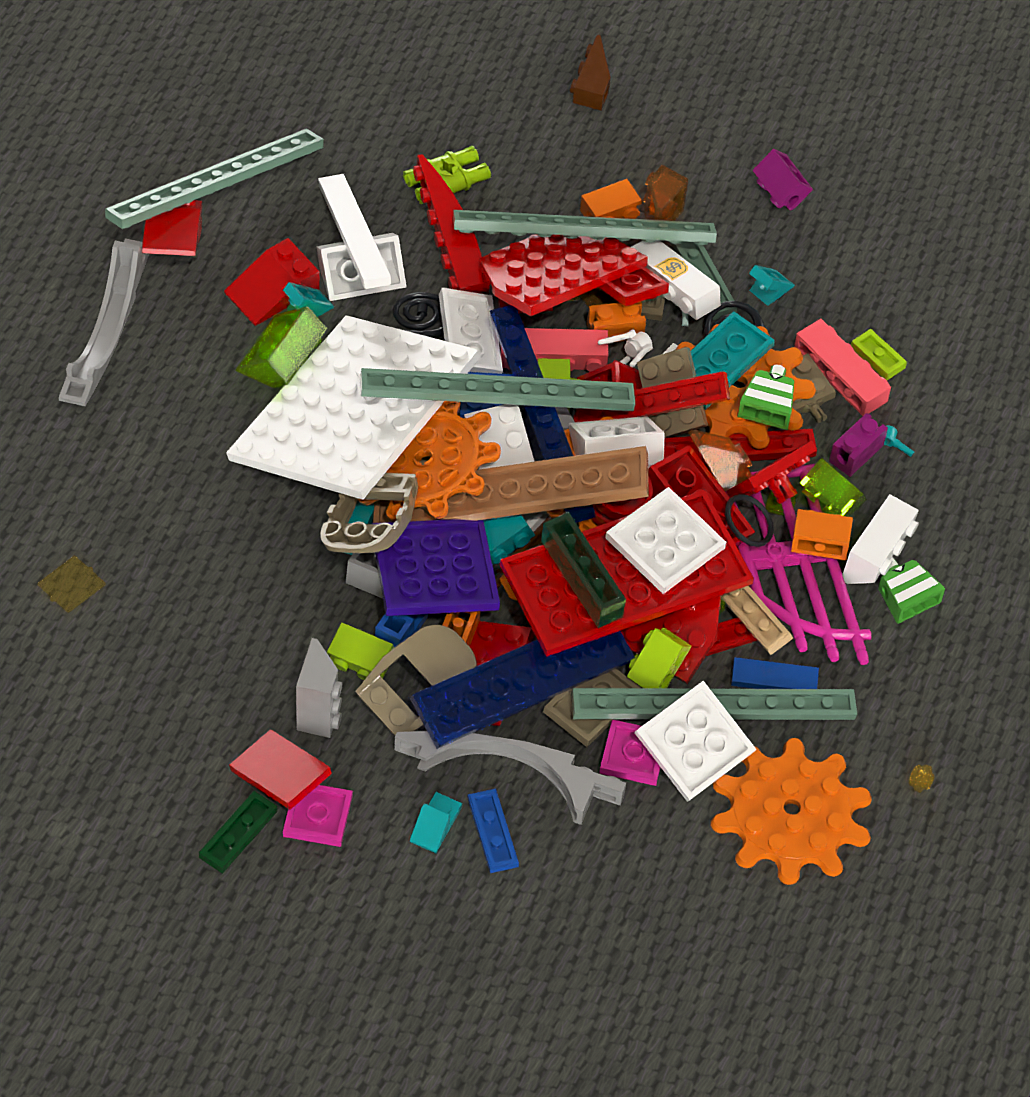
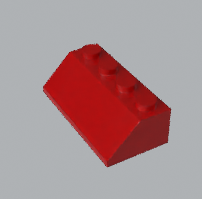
(687, 475)

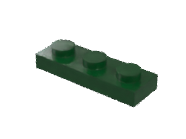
(238, 832)

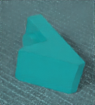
(769, 284)
(304, 296)
(435, 822)

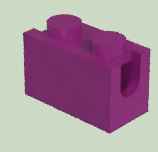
(782, 180)
(860, 442)

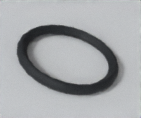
(731, 525)

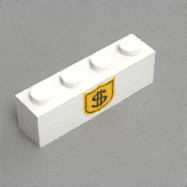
(687, 285)

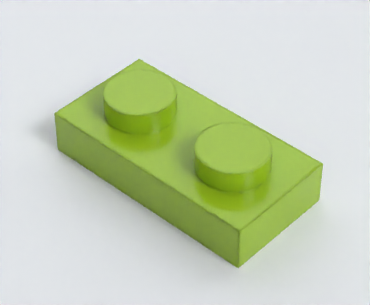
(878, 354)

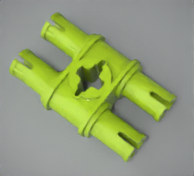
(451, 171)

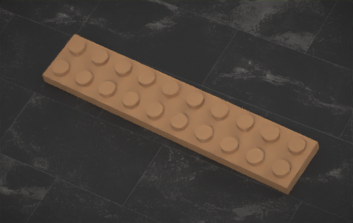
(546, 486)

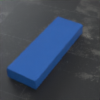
(773, 675)
(493, 830)

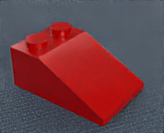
(174, 231)
(260, 287)

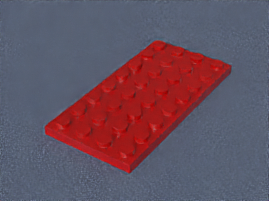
(563, 621)

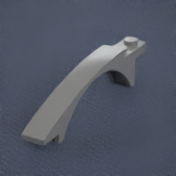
(120, 292)
(575, 783)

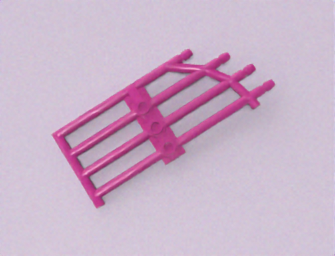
(779, 555)

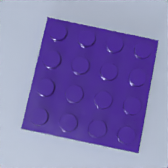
(438, 569)

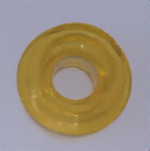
(921, 778)

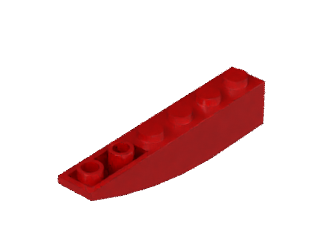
(459, 249)

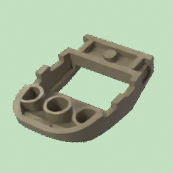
(368, 538)
(435, 653)

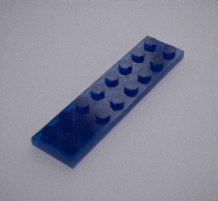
(512, 685)

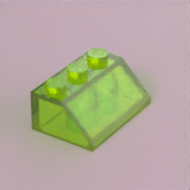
(283, 347)

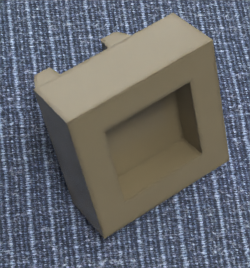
(653, 308)

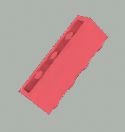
(574, 344)
(843, 367)

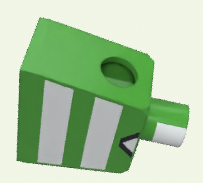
(768, 398)
(909, 590)

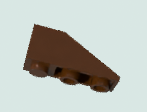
(594, 78)

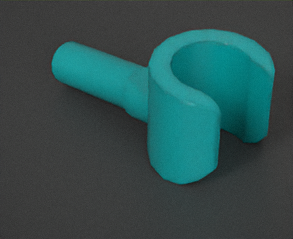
(891, 440)

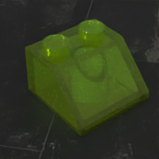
(832, 490)

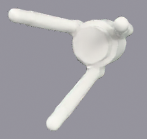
(636, 345)

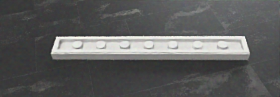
(354, 231)

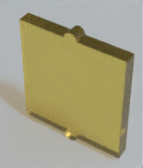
(71, 584)

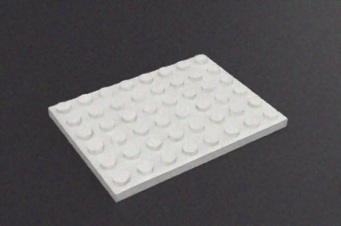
(322, 425)

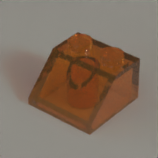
(665, 195)
(724, 459)

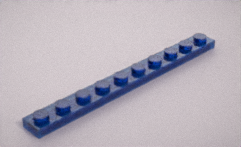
(543, 419)

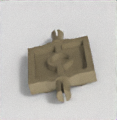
(824, 390)

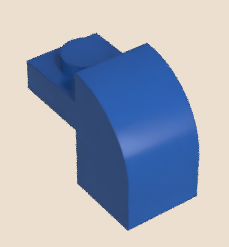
(398, 628)

